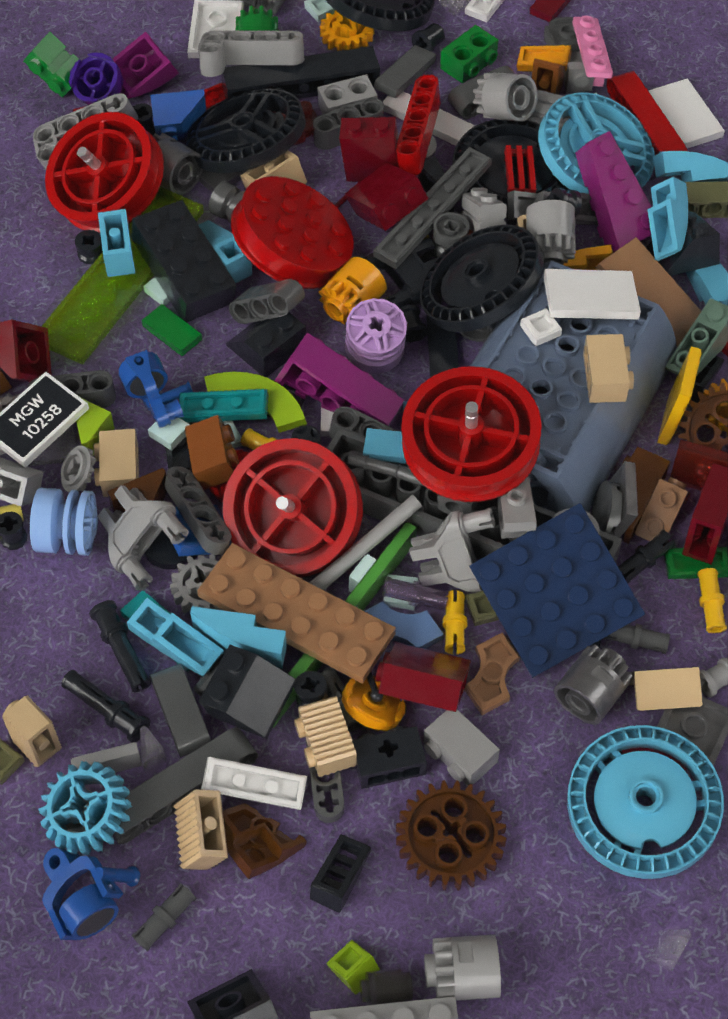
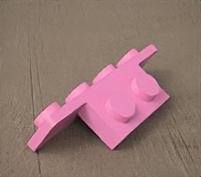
(592, 49)

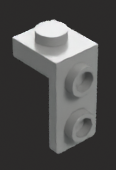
(575, 76)

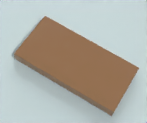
(655, 285)

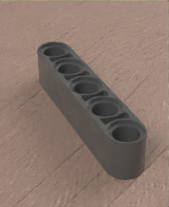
(156, 796)

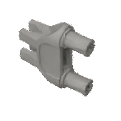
(136, 530)
(453, 550)

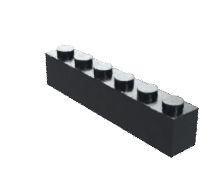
(304, 78)

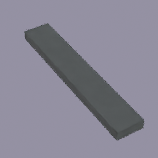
(442, 198)

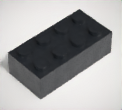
(183, 261)

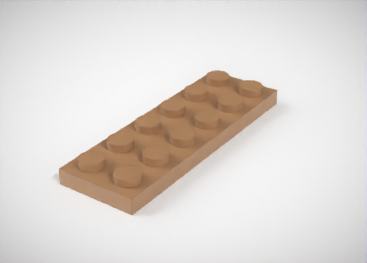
(310, 616)

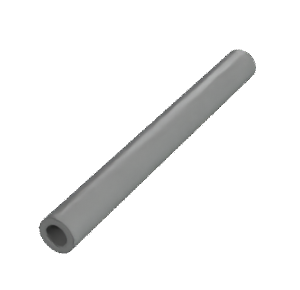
(367, 543)

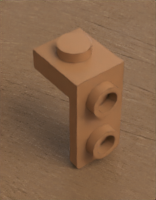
(662, 508)

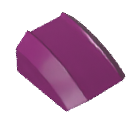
(143, 67)

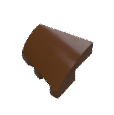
(256, 841)

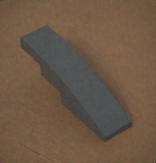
(519, 201)

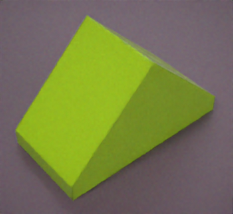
(92, 422)

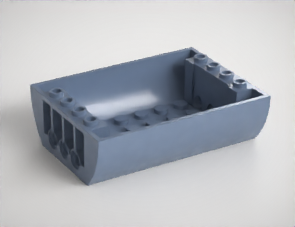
(578, 437)

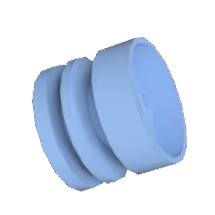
(60, 520)

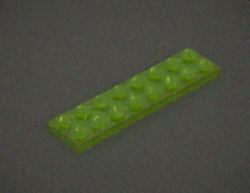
(100, 300)

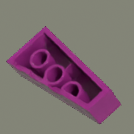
(613, 192)
(337, 382)

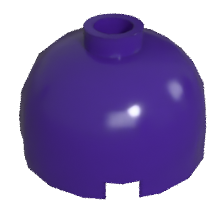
(95, 78)

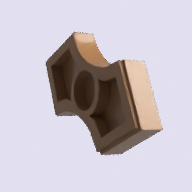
(489, 686)

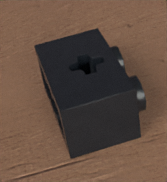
(406, 761)

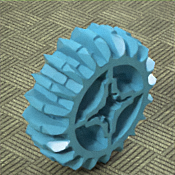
(60, 812)

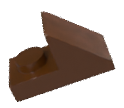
(149, 485)

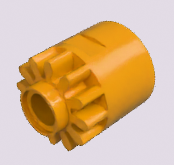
(349, 286)

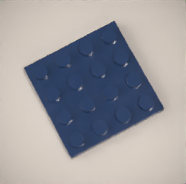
(556, 590)

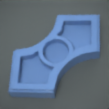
(411, 629)

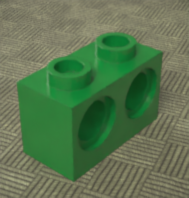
(469, 54)

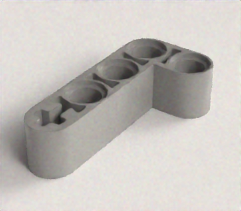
(248, 48)
(49, 134)

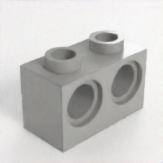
(344, 93)

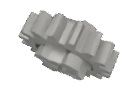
(185, 590)

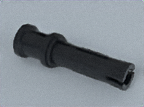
(115, 633)
(116, 713)

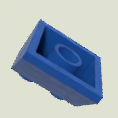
(177, 112)

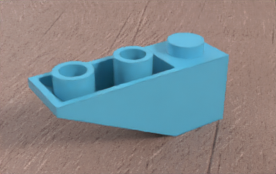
(228, 250)

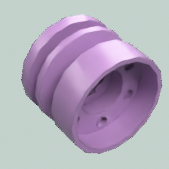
(375, 335)

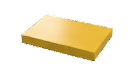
(679, 396)

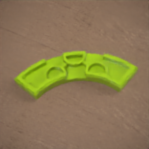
(281, 404)

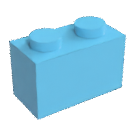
(116, 243)

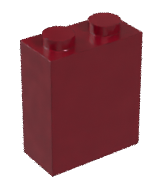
(367, 145)
(386, 196)
(709, 517)
(423, 676)

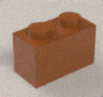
(211, 451)

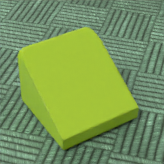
(352, 964)

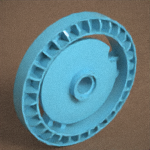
(590, 118)
(651, 776)

